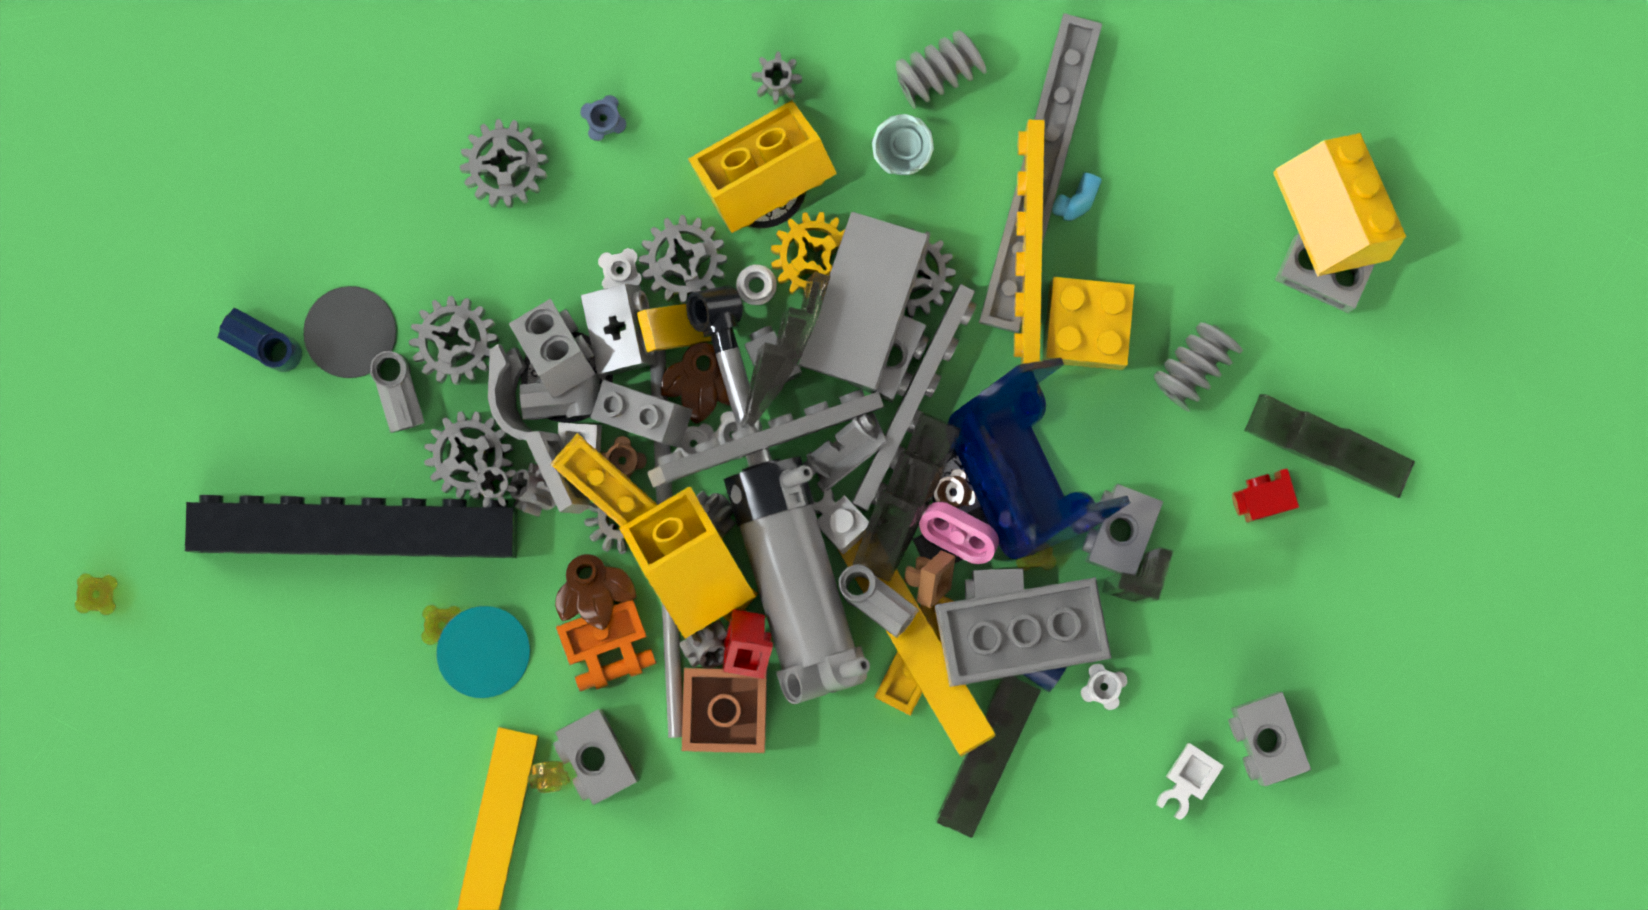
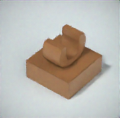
(931, 577)

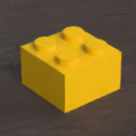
(1089, 323)

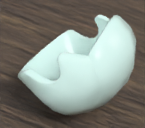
(902, 144)

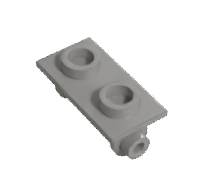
(852, 447)

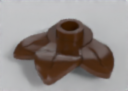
(697, 388)
(593, 596)

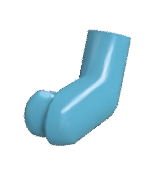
(1080, 202)

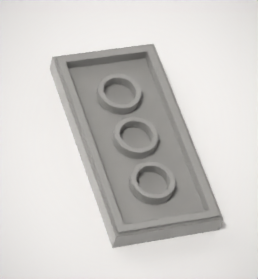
(864, 300)
(1022, 632)

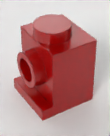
(1265, 497)
(747, 645)

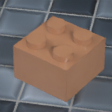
(723, 712)

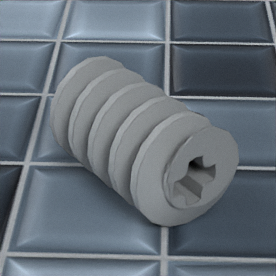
(938, 67)
(1196, 364)

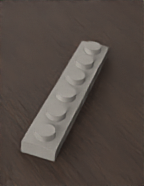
(923, 383)
(750, 441)

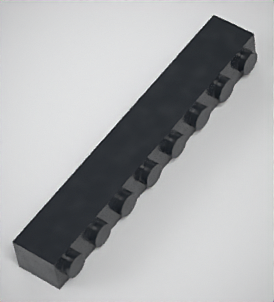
(350, 529)

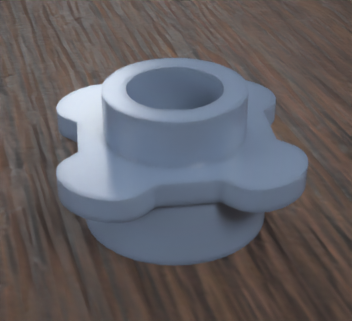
(607, 107)

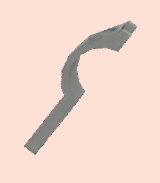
(545, 446)

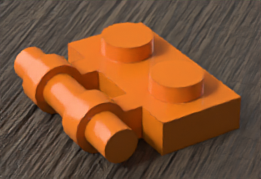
(587, 642)

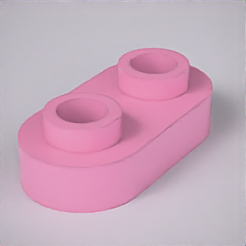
(959, 533)

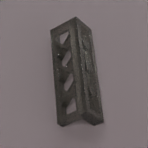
(1146, 584)
(985, 764)

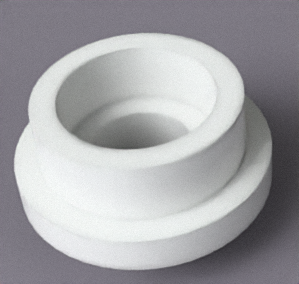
(756, 272)

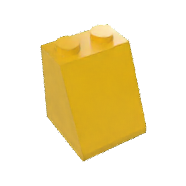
(687, 562)

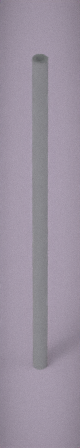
(670, 630)

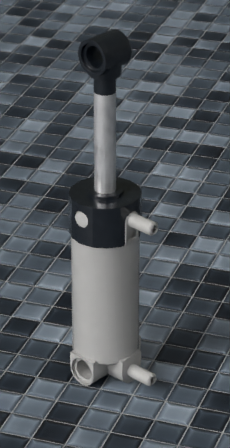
(782, 535)

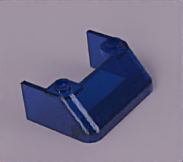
(1012, 470)

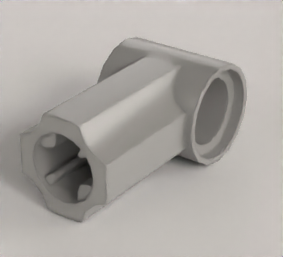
(397, 396)
(574, 403)
(879, 602)

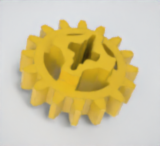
(798, 233)

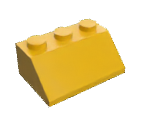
(762, 166)
(1340, 205)

